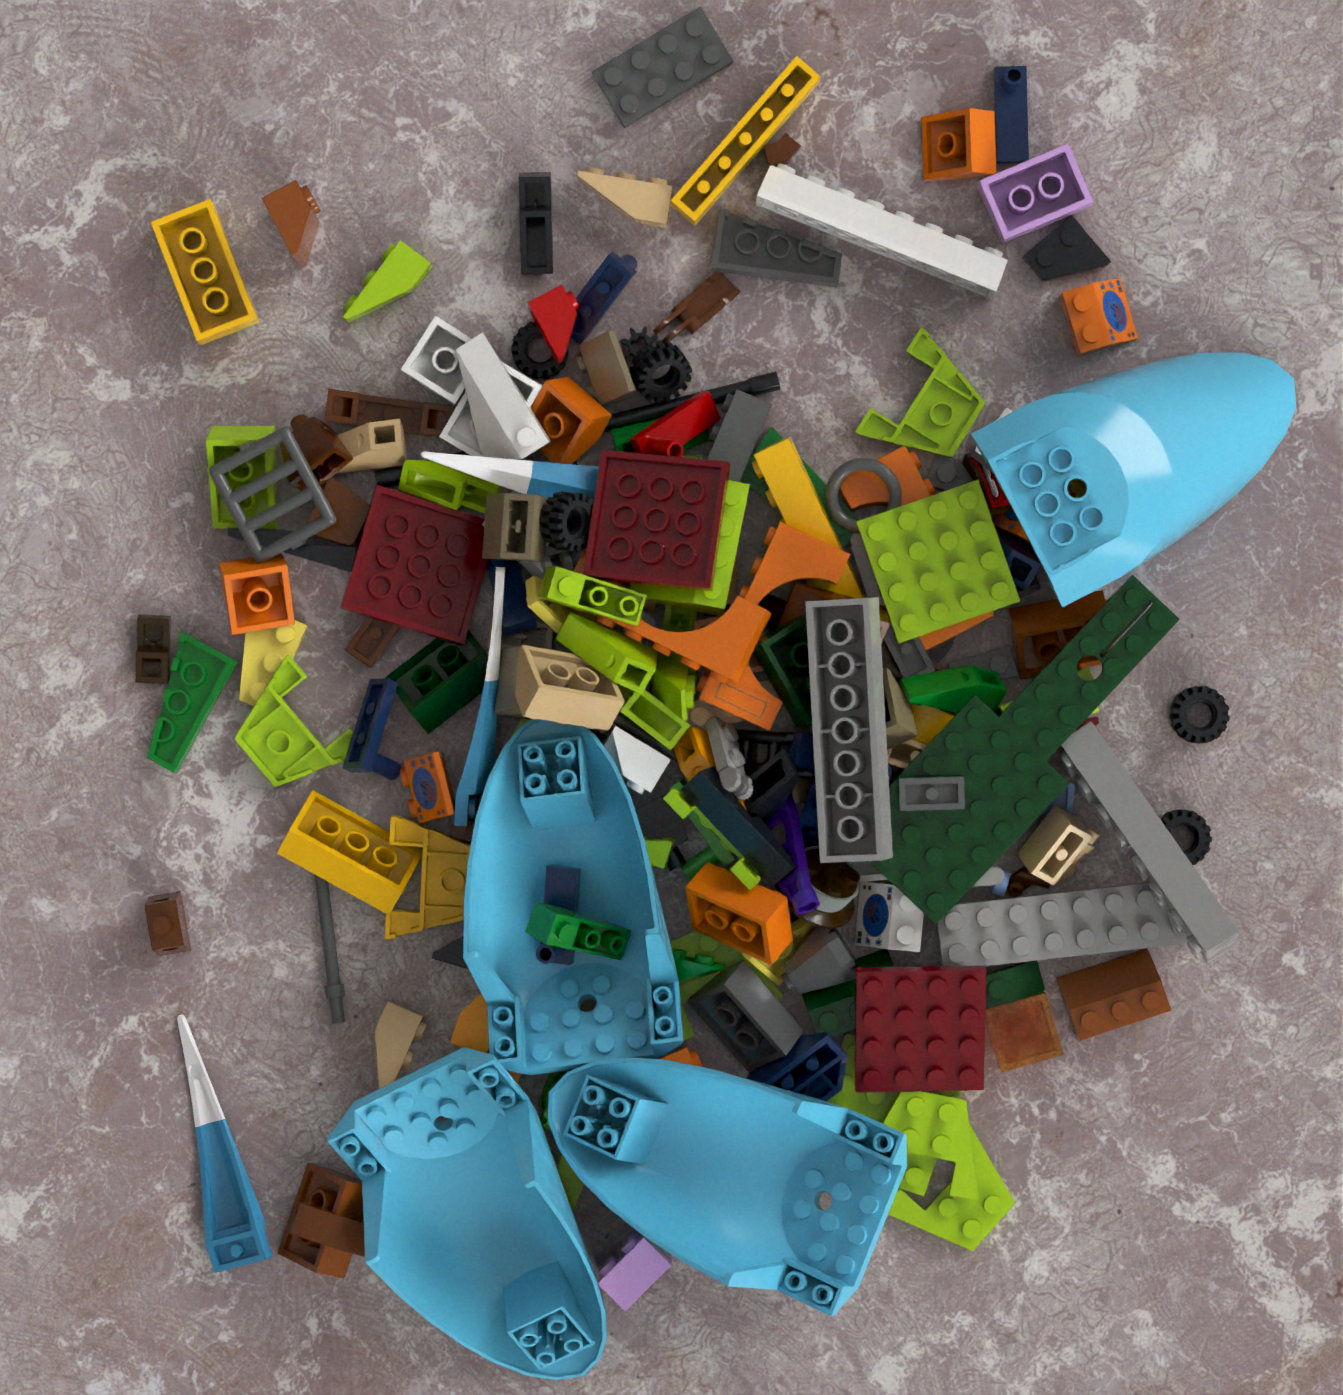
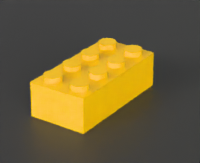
(205, 272)

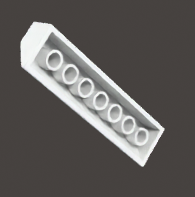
(881, 231)

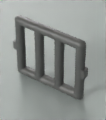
(248, 526)

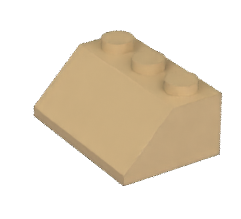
(565, 689)

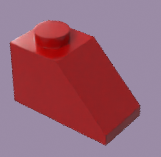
(555, 318)

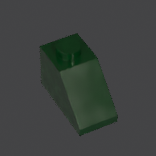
(1013, 983)

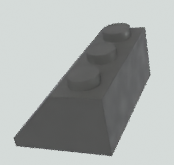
(746, 1016)

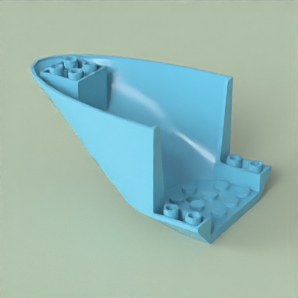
(1155, 456)
(565, 804)
(732, 1172)
(475, 1216)

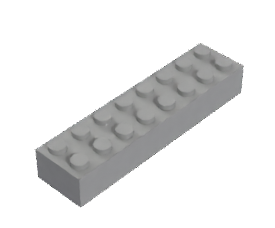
(849, 730)
(1150, 844)
(1054, 926)

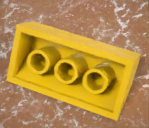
(349, 852)

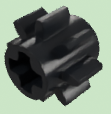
(635, 339)

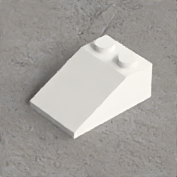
(460, 427)

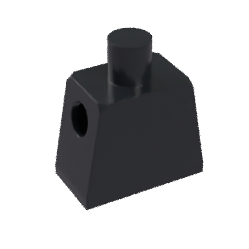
(661, 821)

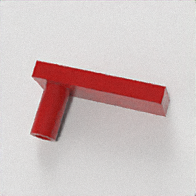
(677, 427)

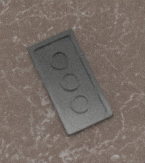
(662, 67)

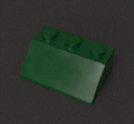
(786, 664)
(441, 680)
(834, 1006)

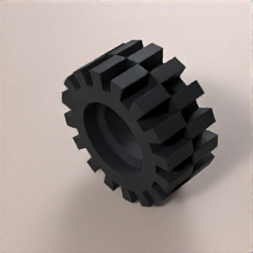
(652, 360)
(525, 363)
(556, 521)
(1180, 719)
(1199, 828)

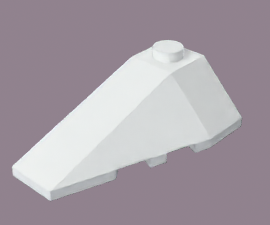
(498, 409)

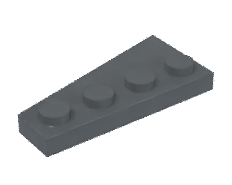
(762, 252)

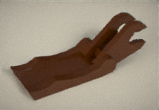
(700, 305)

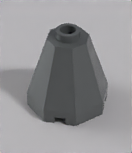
(820, 962)

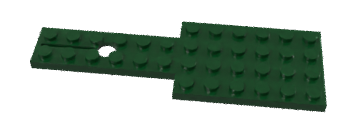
(1006, 756)

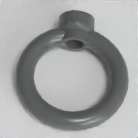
(848, 468)

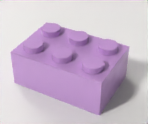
(1034, 194)
(632, 1269)

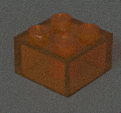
(1023, 1032)

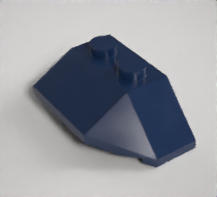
(810, 1068)

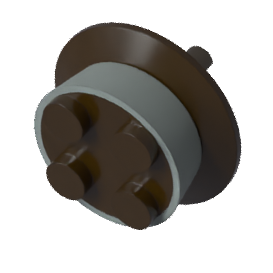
(835, 887)

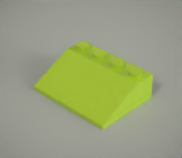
(715, 600)

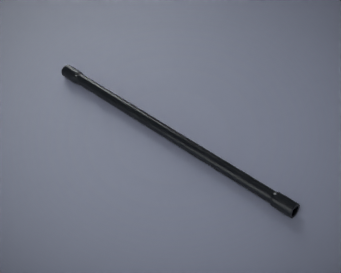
(753, 386)

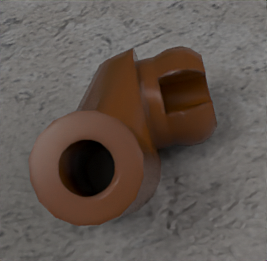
(1022, 880)

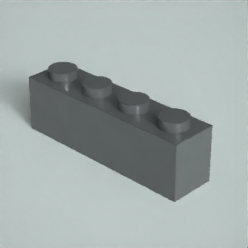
(738, 432)

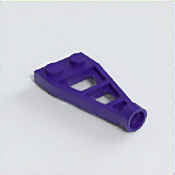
(799, 880)

